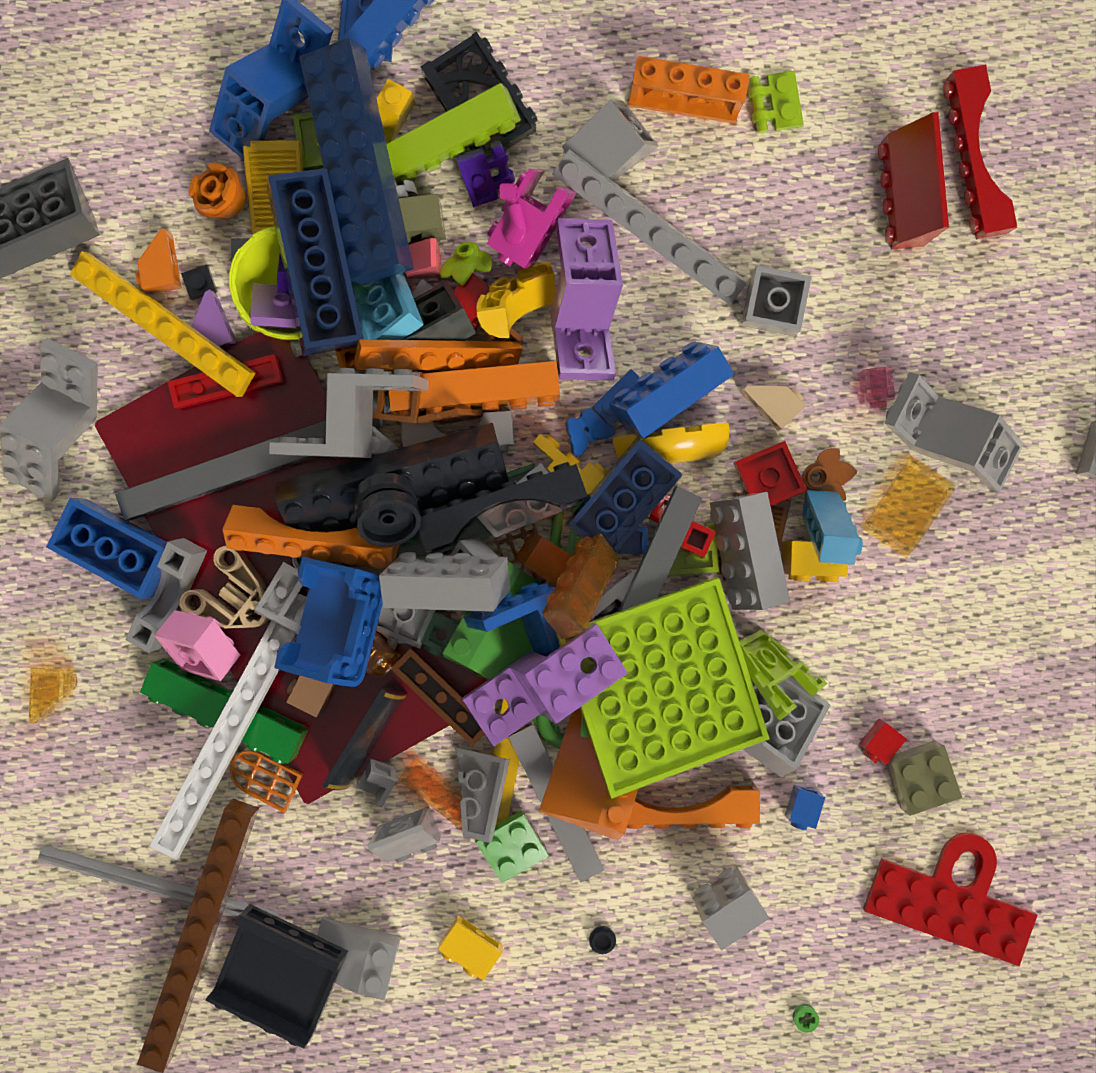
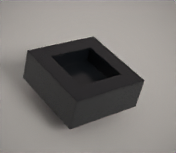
(198, 282)

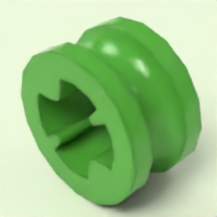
(811, 1024)

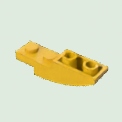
(590, 475)

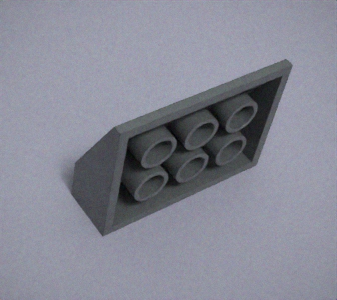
(43, 217)

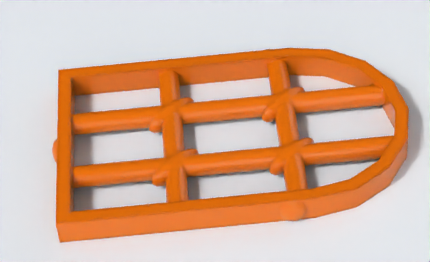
(276, 778)

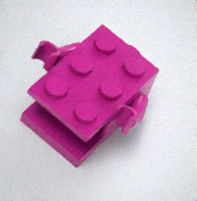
(526, 221)

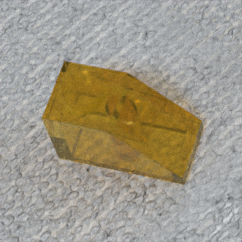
(49, 689)

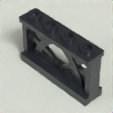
(444, 84)

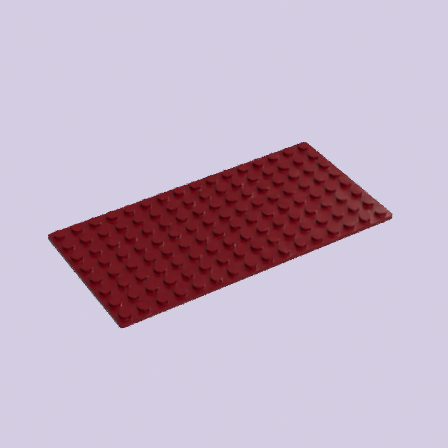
(156, 440)

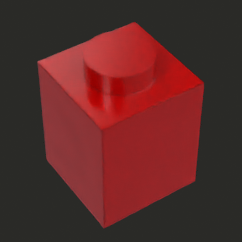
(697, 540)
(881, 742)

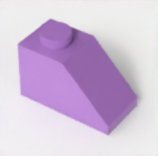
(212, 321)

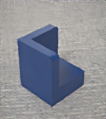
(636, 543)

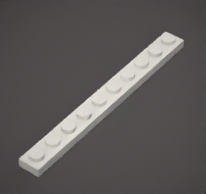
(223, 740)

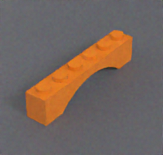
(257, 532)
(731, 806)

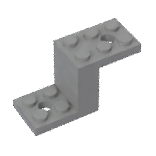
(350, 413)
(49, 419)
(954, 432)

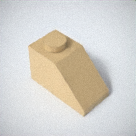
(775, 403)

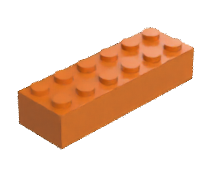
(483, 389)

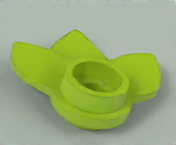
(464, 261)

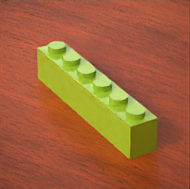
(452, 133)

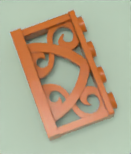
(688, 89)

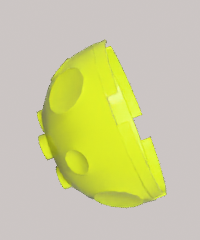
(257, 264)

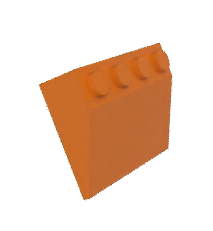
(579, 791)

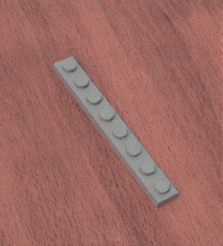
(649, 227)

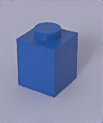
(804, 807)

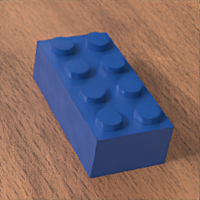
(671, 388)
(109, 547)

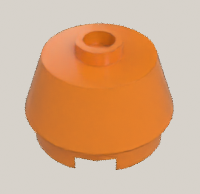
(218, 192)

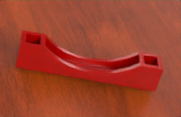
(990, 207)

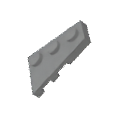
(519, 514)

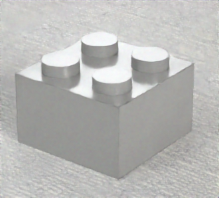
(776, 301)

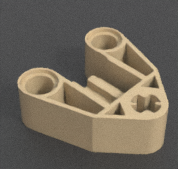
(244, 575)

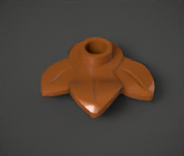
(832, 472)

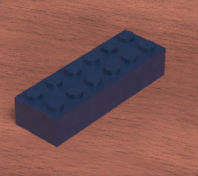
(314, 261)

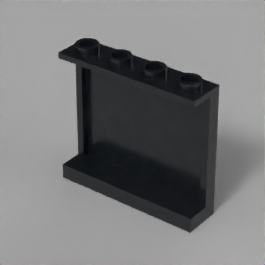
(277, 976)

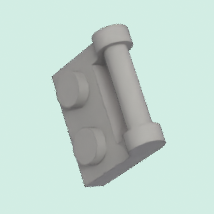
(280, 597)

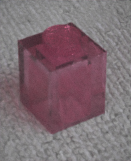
(876, 386)

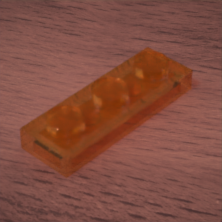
(433, 790)

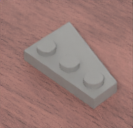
(482, 788)

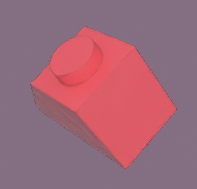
(425, 259)

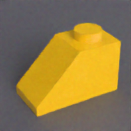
(394, 107)

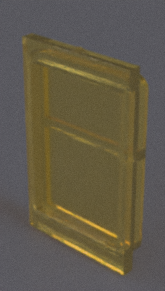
(908, 507)

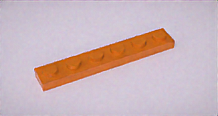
(435, 354)

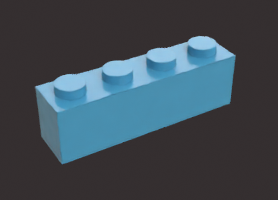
(831, 527)

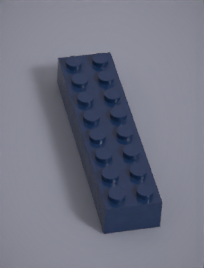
(356, 160)

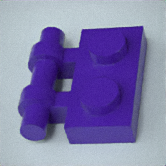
(476, 173)

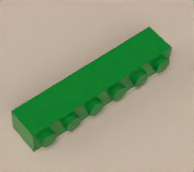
(205, 700)

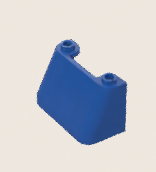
(335, 624)

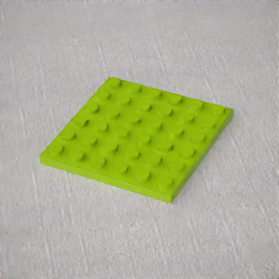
(682, 693)

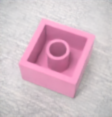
(197, 644)

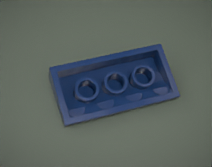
(625, 495)

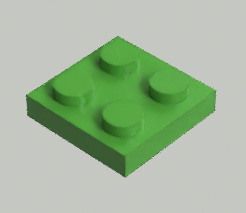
(513, 847)

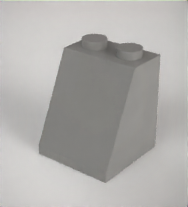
(612, 140)

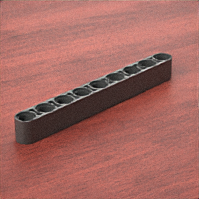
(210, 476)

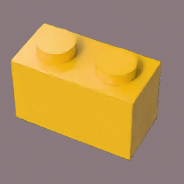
(470, 948)

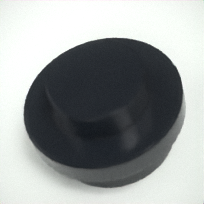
(602, 939)

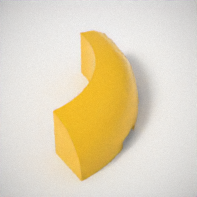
(515, 297)
(683, 443)

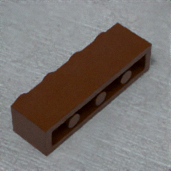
(438, 695)

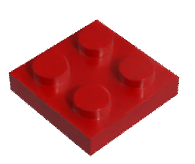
(771, 472)

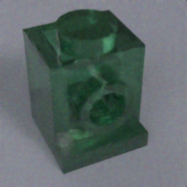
(438, 622)

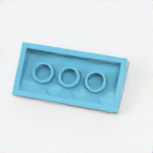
(386, 308)

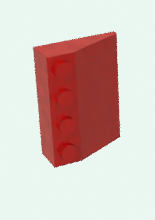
(914, 183)

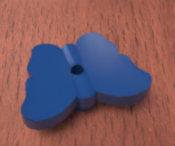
(595, 429)

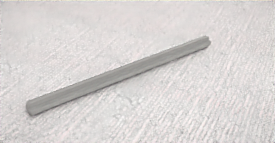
(132, 878)

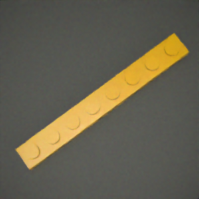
(162, 324)

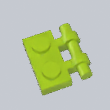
(784, 102)

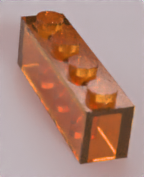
(580, 586)

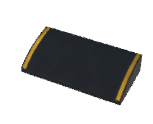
(365, 738)

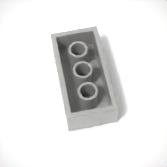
(749, 552)
(445, 582)

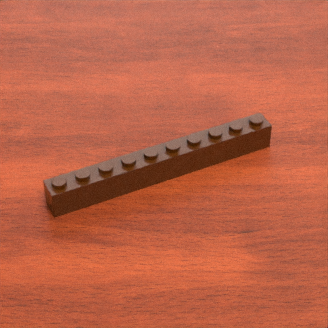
(198, 935)

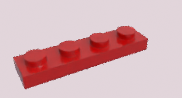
(202, 388)

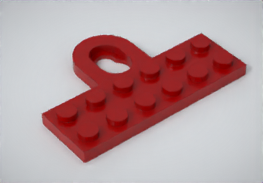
(950, 910)

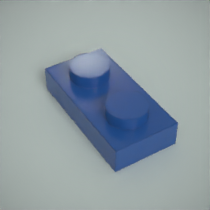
(602, 406)

